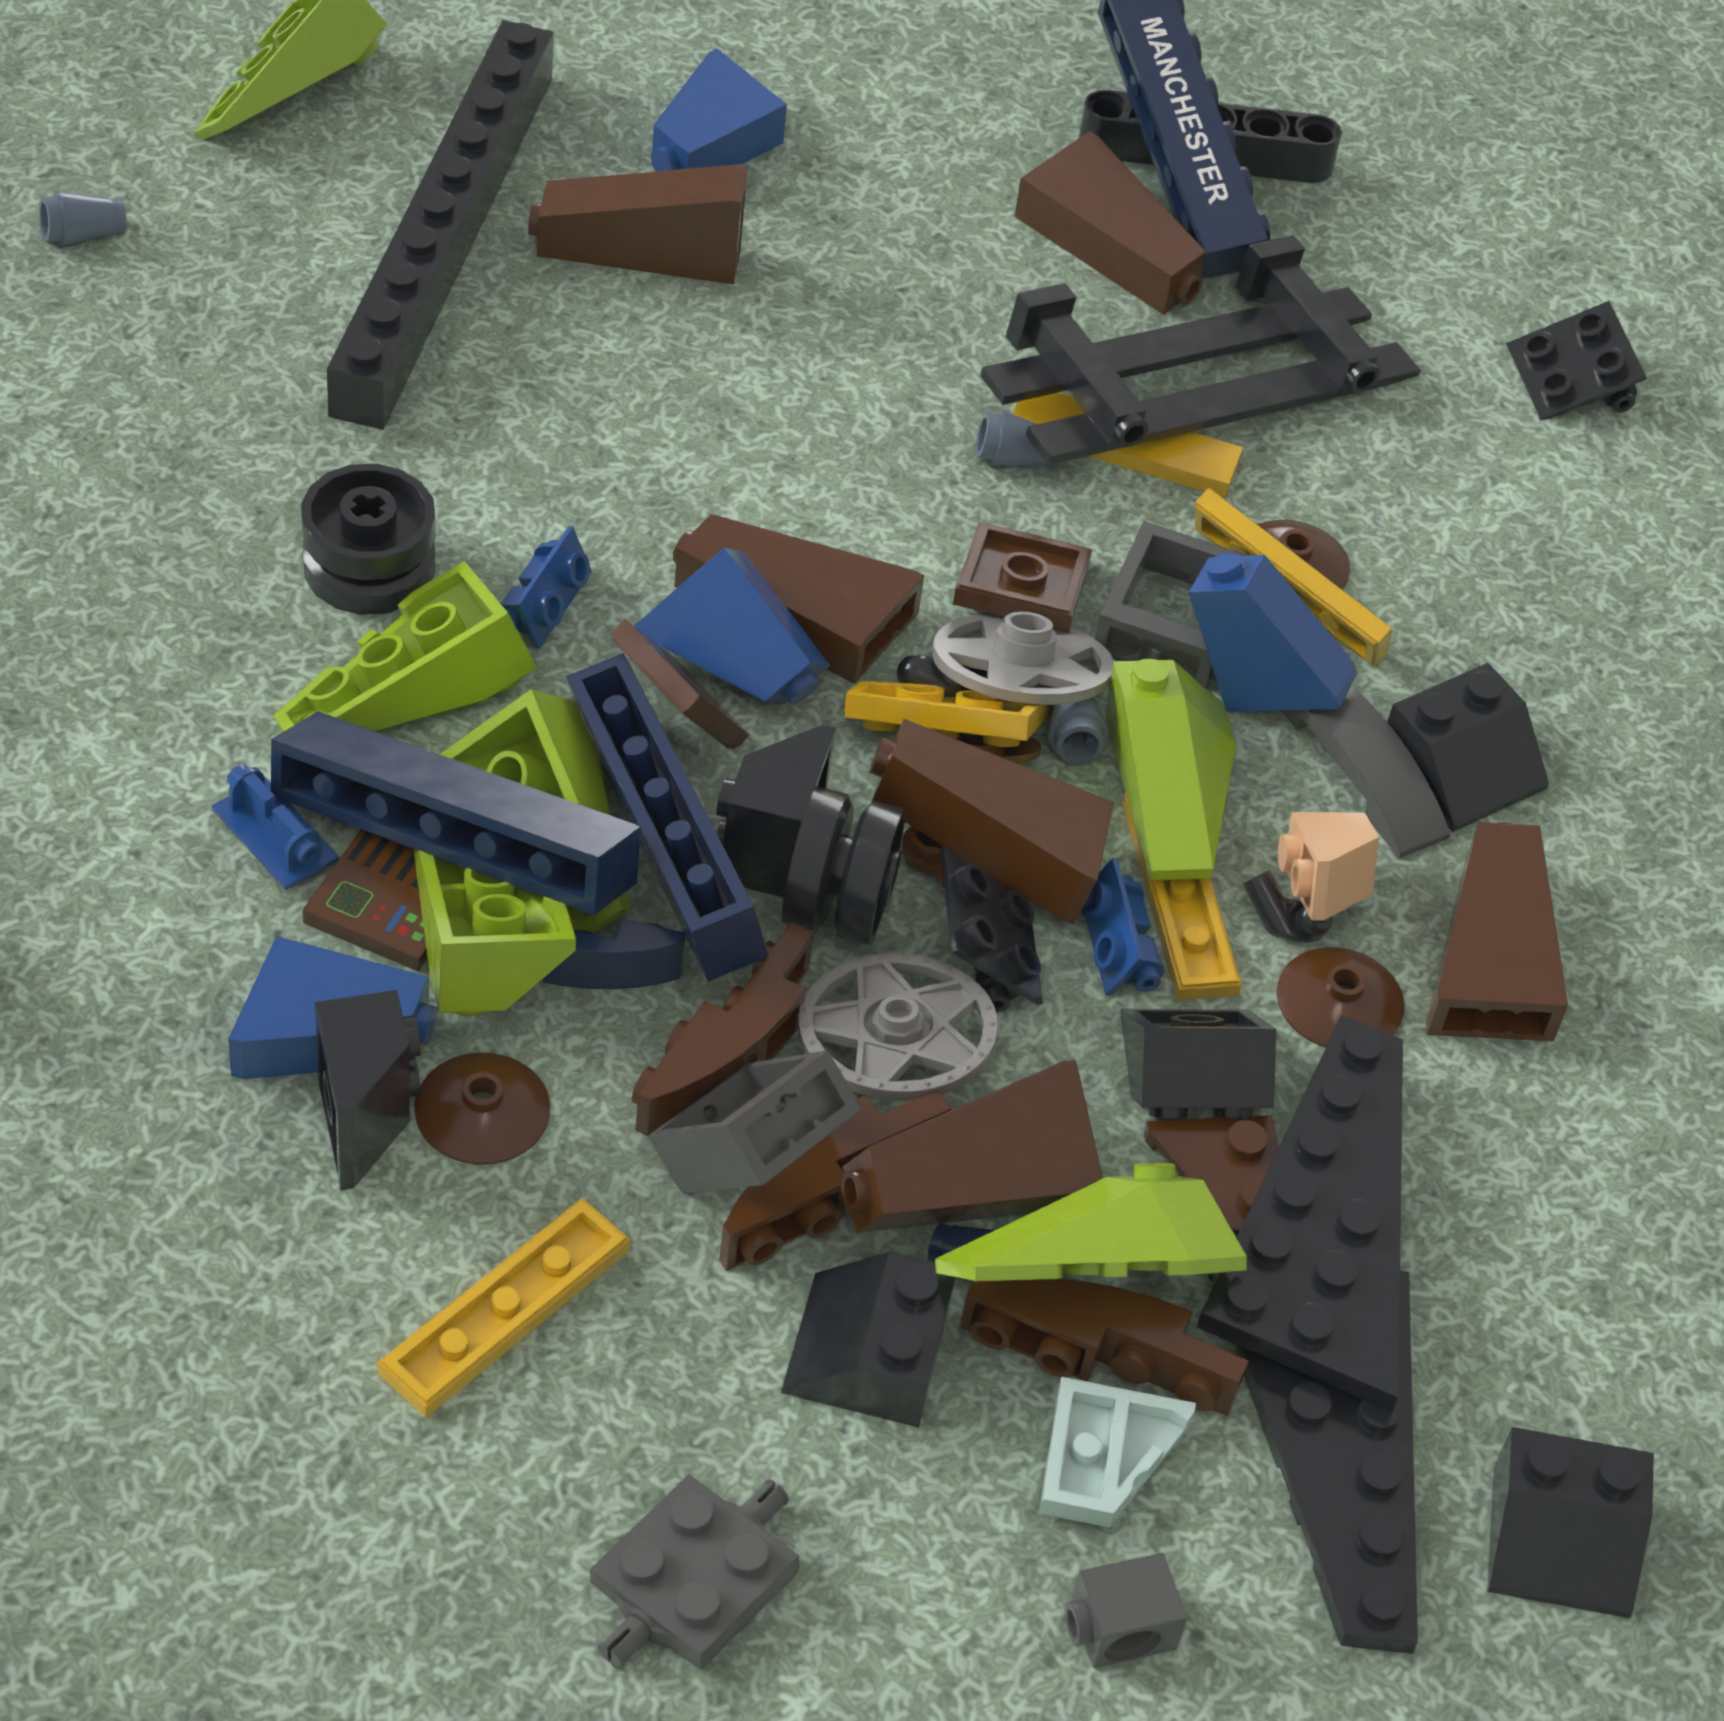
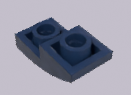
(634, 959)

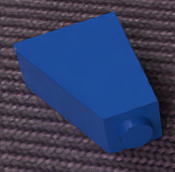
(718, 119)
(738, 631)
(1266, 640)
(278, 1019)

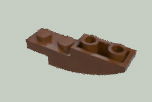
(719, 1041)
(808, 1191)
(1082, 1322)

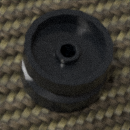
(367, 537)
(835, 864)

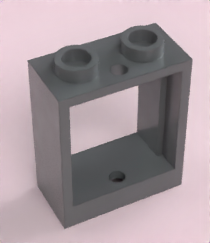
(1133, 632)
(759, 1123)

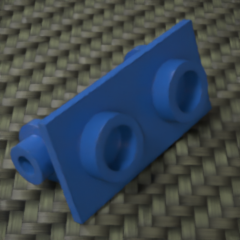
(548, 586)
(272, 828)
(1114, 917)

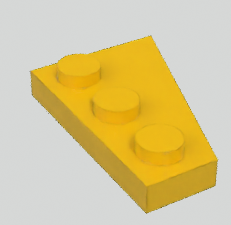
(999, 721)

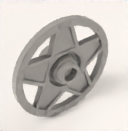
(1020, 654)
(900, 1025)

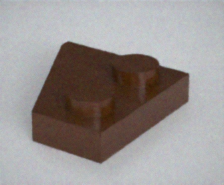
(1221, 1151)

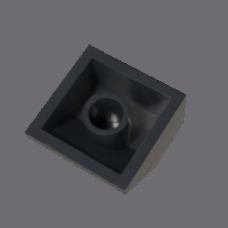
(1472, 744)
(769, 805)
(1199, 1061)
(365, 1077)
(871, 1337)
(1569, 1521)

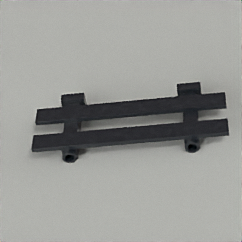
(1120, 420)

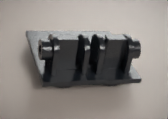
(1578, 363)
(991, 931)

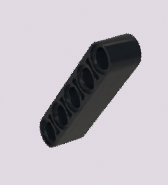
(1267, 139)

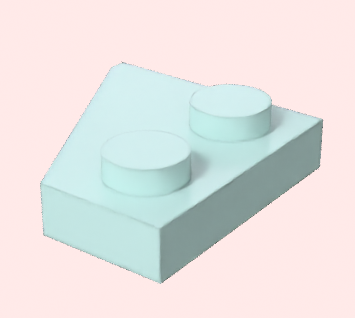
(1106, 1448)

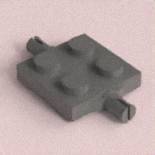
(694, 1572)

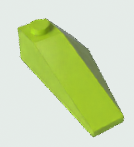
(297, 51)
(438, 656)
(548, 748)
(1173, 764)
(486, 937)
(1105, 1229)

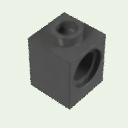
(1126, 1611)

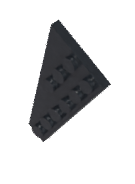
(1328, 1229)
(1349, 1491)

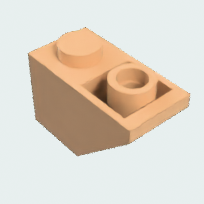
(1329, 860)

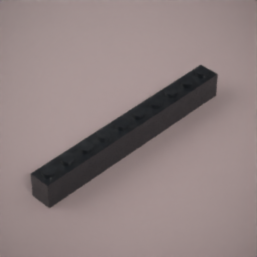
(439, 227)

